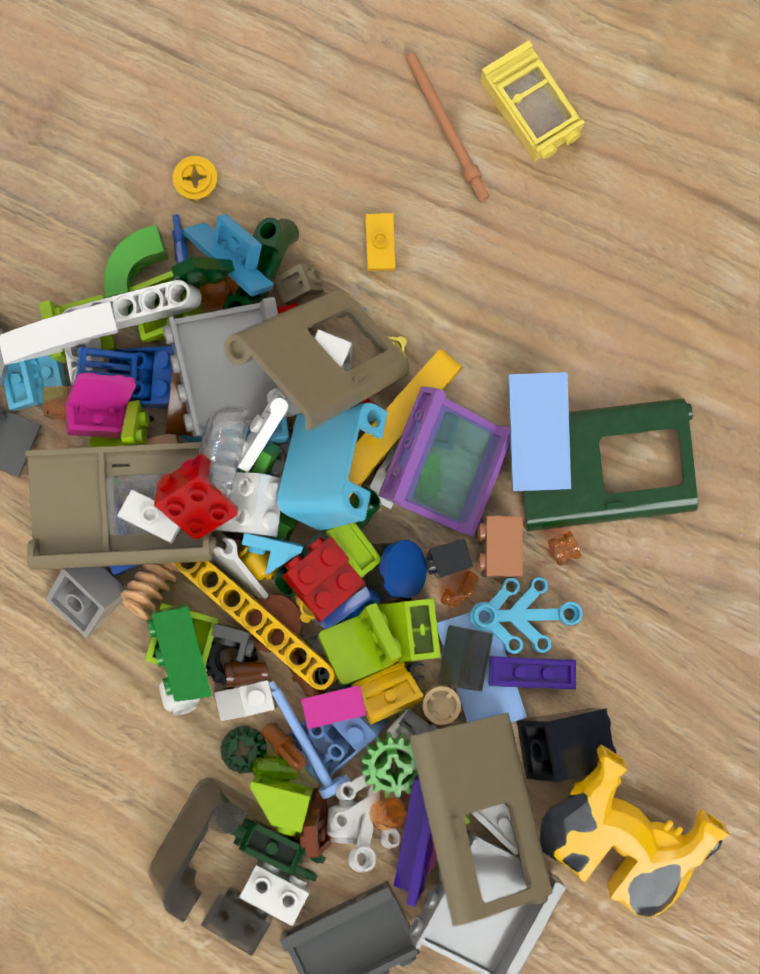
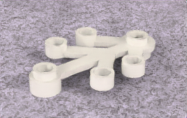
(366, 830)

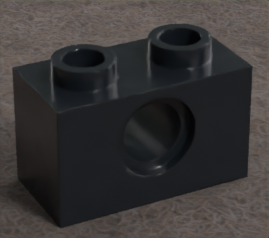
(448, 559)

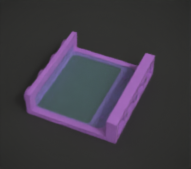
(446, 462)

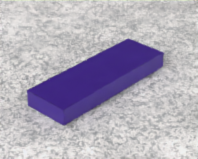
(532, 673)

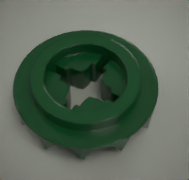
(230, 744)

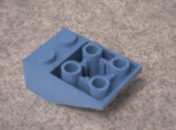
(339, 741)

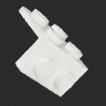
(256, 503)

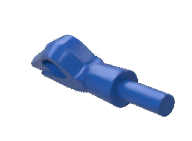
(179, 240)

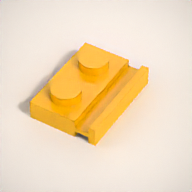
(389, 692)

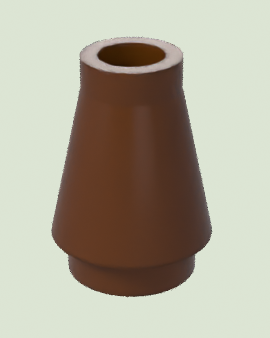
(244, 673)

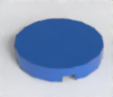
(403, 569)

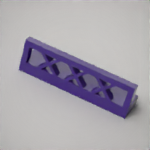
(415, 848)

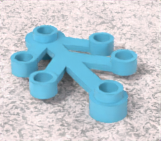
(519, 615)

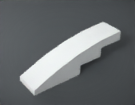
(57, 333)

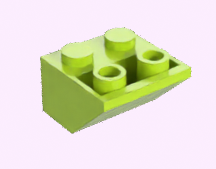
(414, 628)

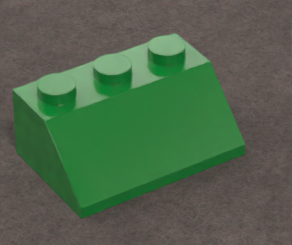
(179, 653)

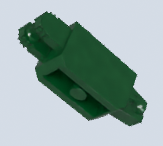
(273, 848)

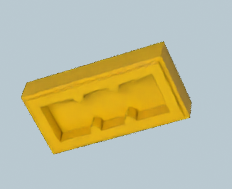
(380, 242)

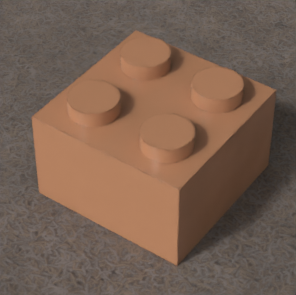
(501, 546)

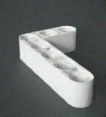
(142, 312)

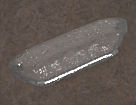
(223, 445)

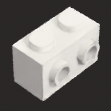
(276, 892)

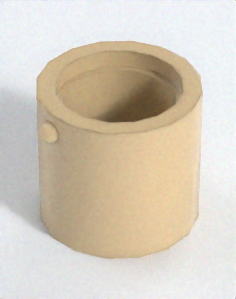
(441, 704)

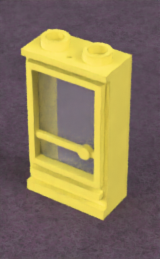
(531, 102)

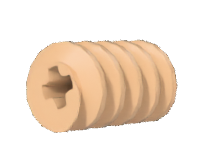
(147, 586)

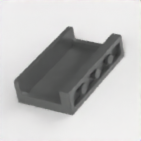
(353, 937)

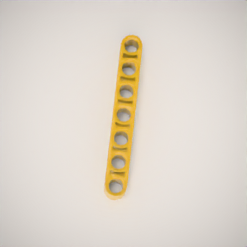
(371, 451)
(268, 625)

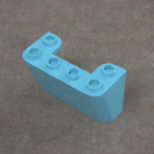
(318, 468)

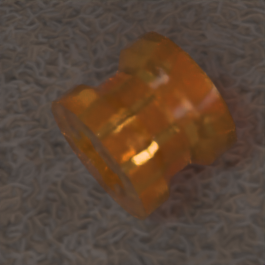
(564, 548)
(395, 815)

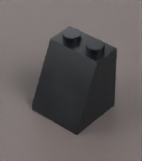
(564, 743)

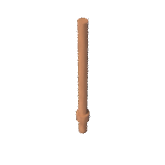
(471, 172)

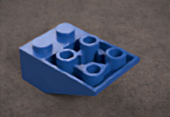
(152, 375)

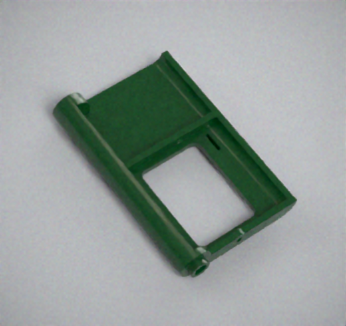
(587, 498)

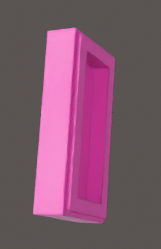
(333, 707)

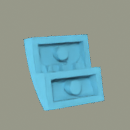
(27, 379)

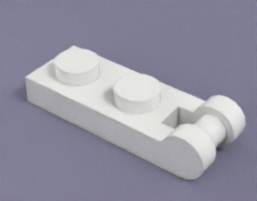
(262, 428)

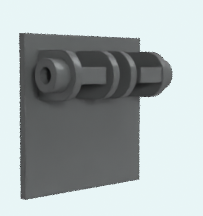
(15, 437)

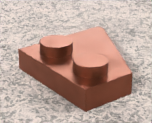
(315, 836)

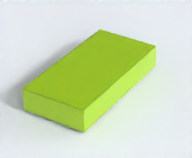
(356, 546)

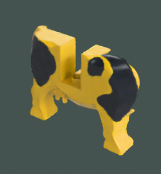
(657, 855)

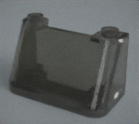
(208, 806)

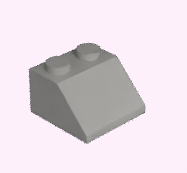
(85, 597)

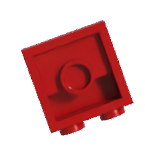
(322, 577)

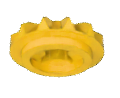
(184, 171)

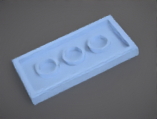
(539, 431)
(492, 699)

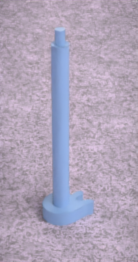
(329, 784)

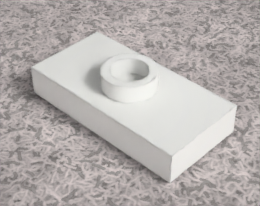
(142, 513)

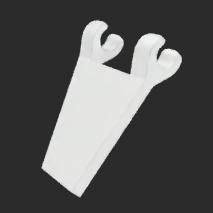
(235, 568)

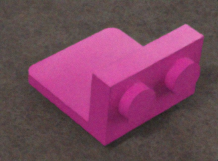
(98, 405)

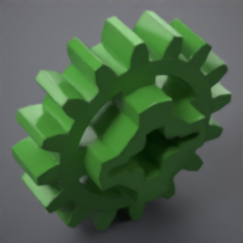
(379, 767)

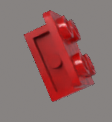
(192, 499)

